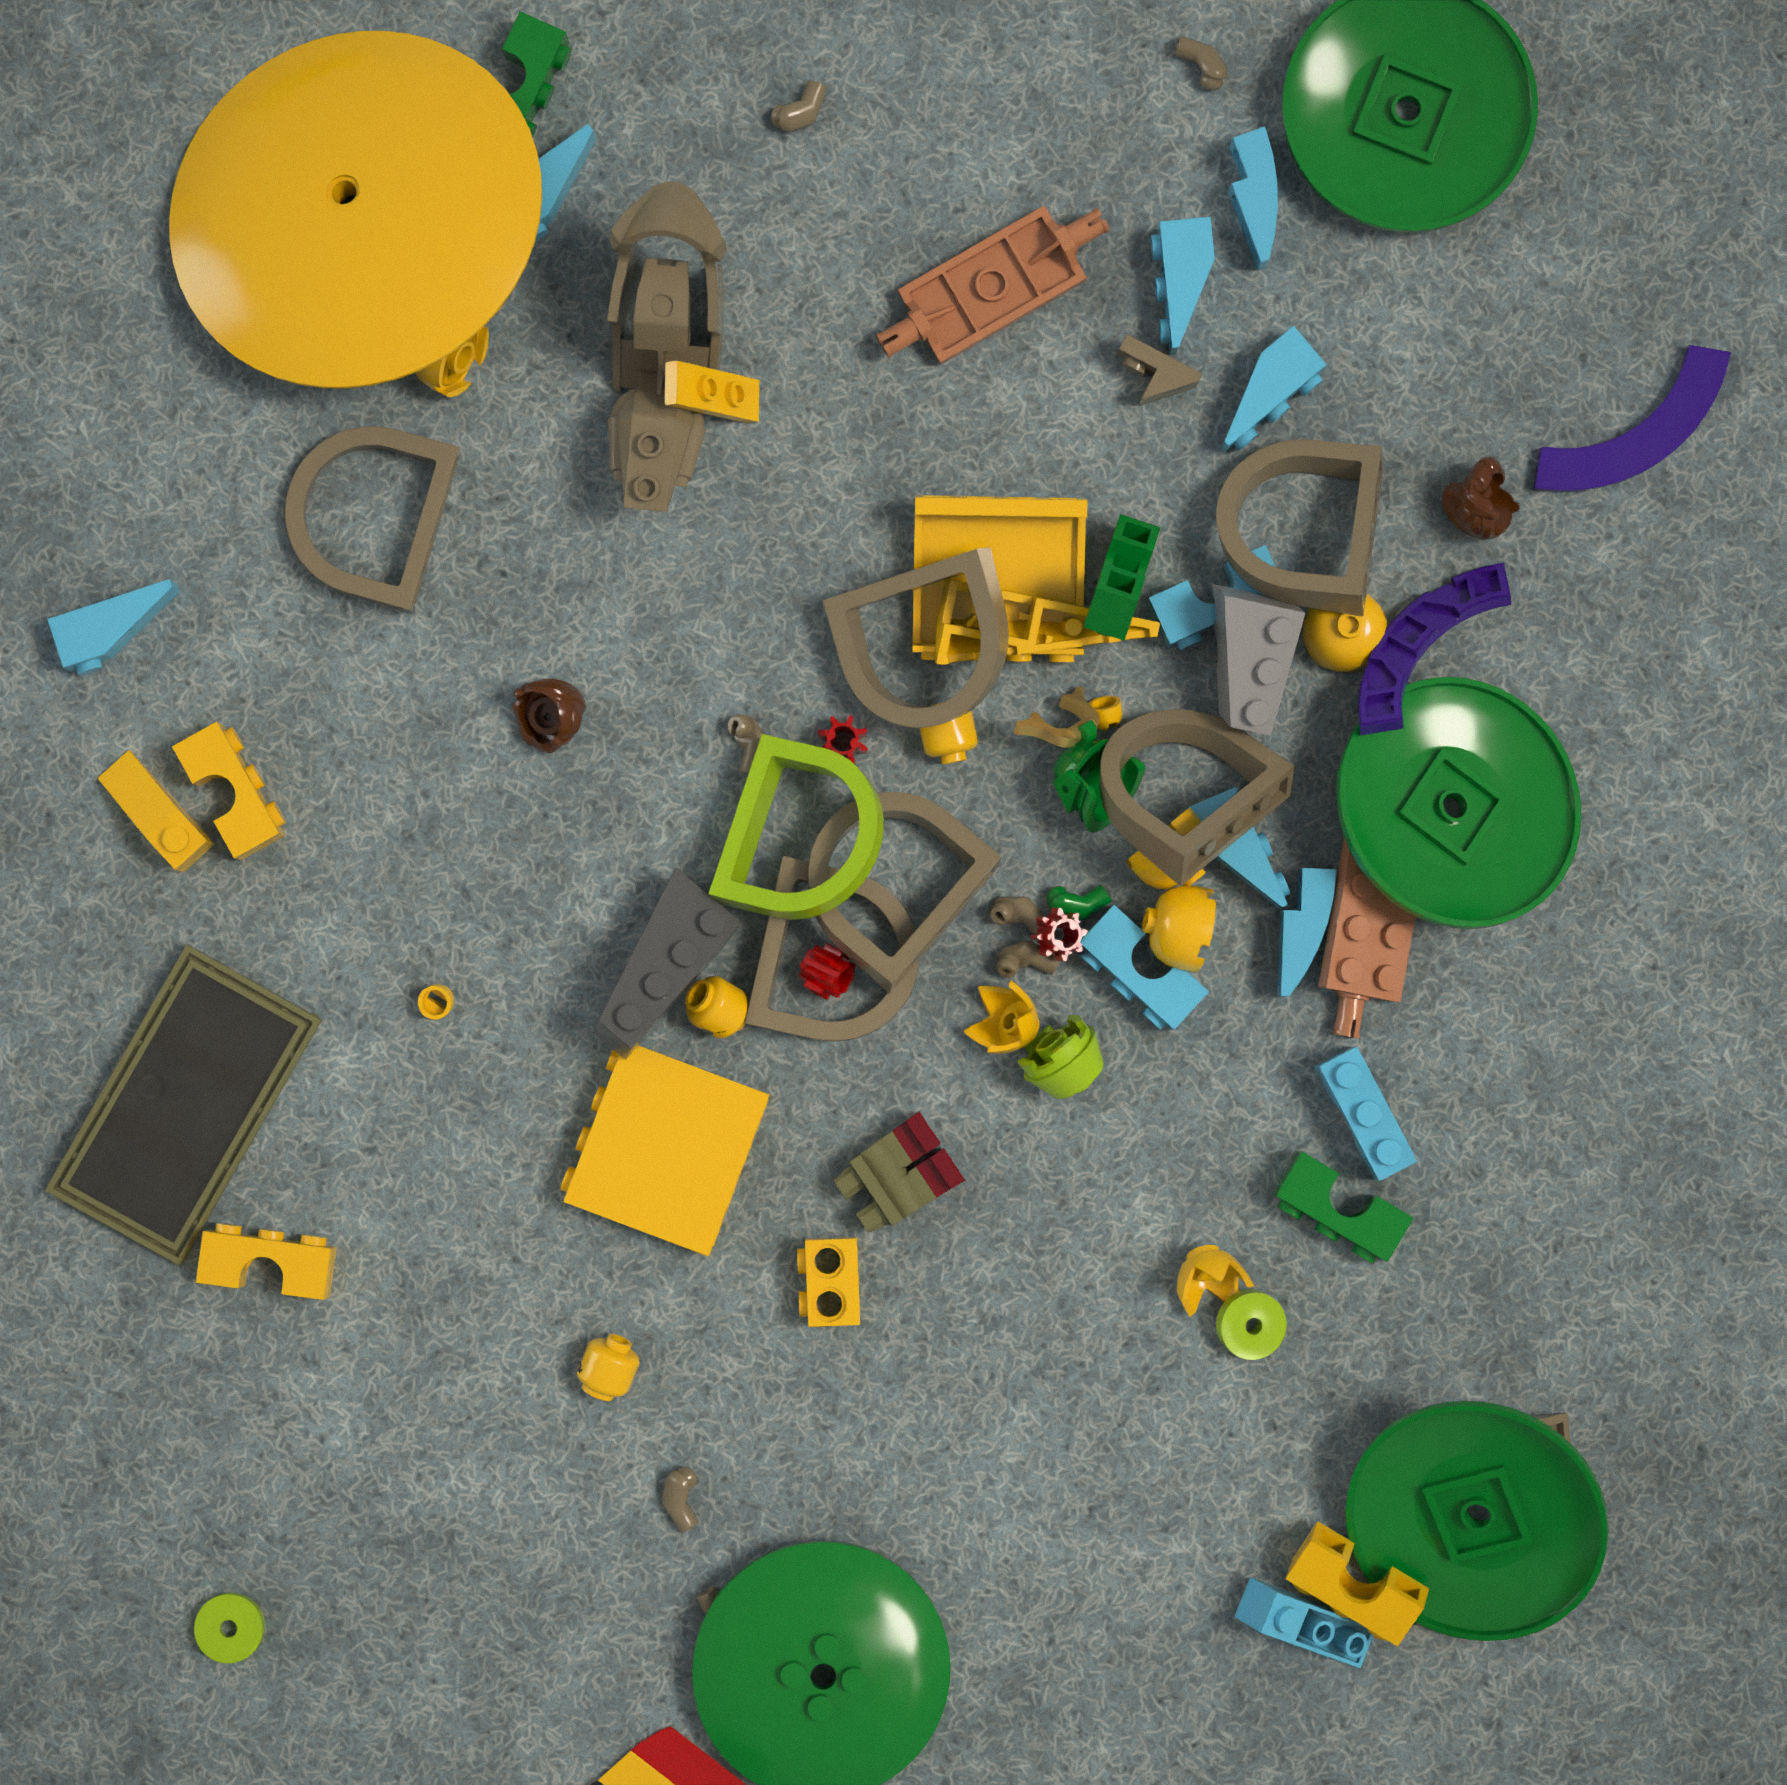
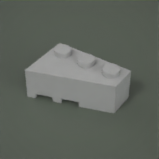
(1254, 656)

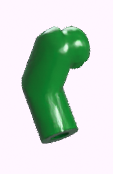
(1072, 903)

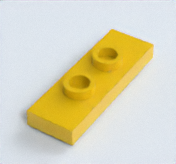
(711, 392)

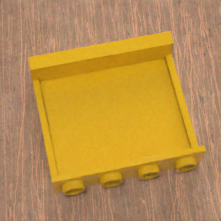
(1033, 547)
(665, 1148)

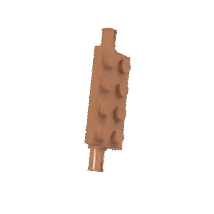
(992, 284)
(1363, 946)

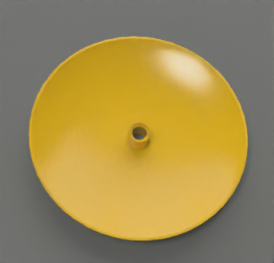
(400, 270)

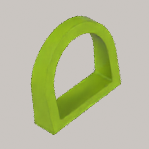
(737, 855)

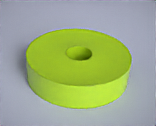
(1264, 1337)
(225, 1647)

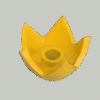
(1010, 1019)
(1209, 1270)

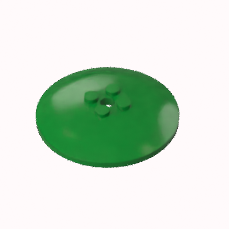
(1471, 100)
(1513, 796)
(1490, 1574)
(807, 1610)

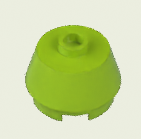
(1063, 1058)

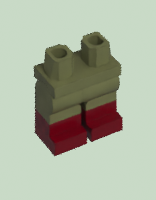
(889, 1182)

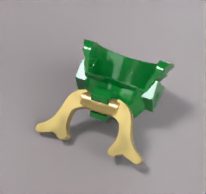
(1079, 763)

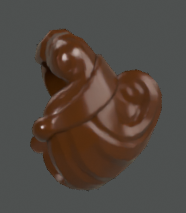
(1479, 502)
(553, 697)

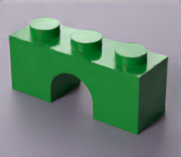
(540, 52)
(1121, 577)
(1373, 1230)

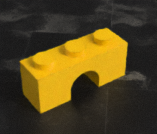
(251, 821)
(304, 1264)
(1382, 1607)

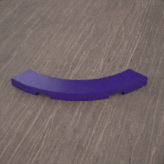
(1648, 442)
(1414, 632)

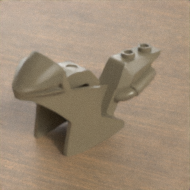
(651, 442)

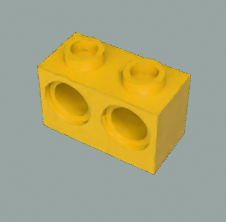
(842, 1281)

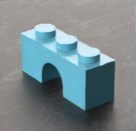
(1185, 616)
(1111, 946)
(1366, 1113)

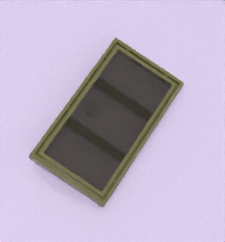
(183, 1105)

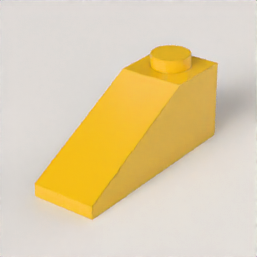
(155, 812)

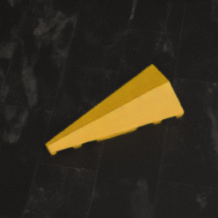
(1033, 625)

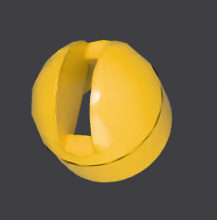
(1109, 711)
(432, 1008)

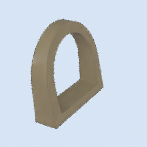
(373, 437)
(1319, 457)
(853, 651)
(953, 834)
(1187, 854)
(760, 1009)

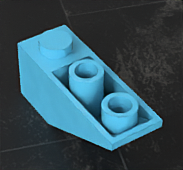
(1185, 261)
(1279, 374)
(1248, 855)
(1302, 1623)

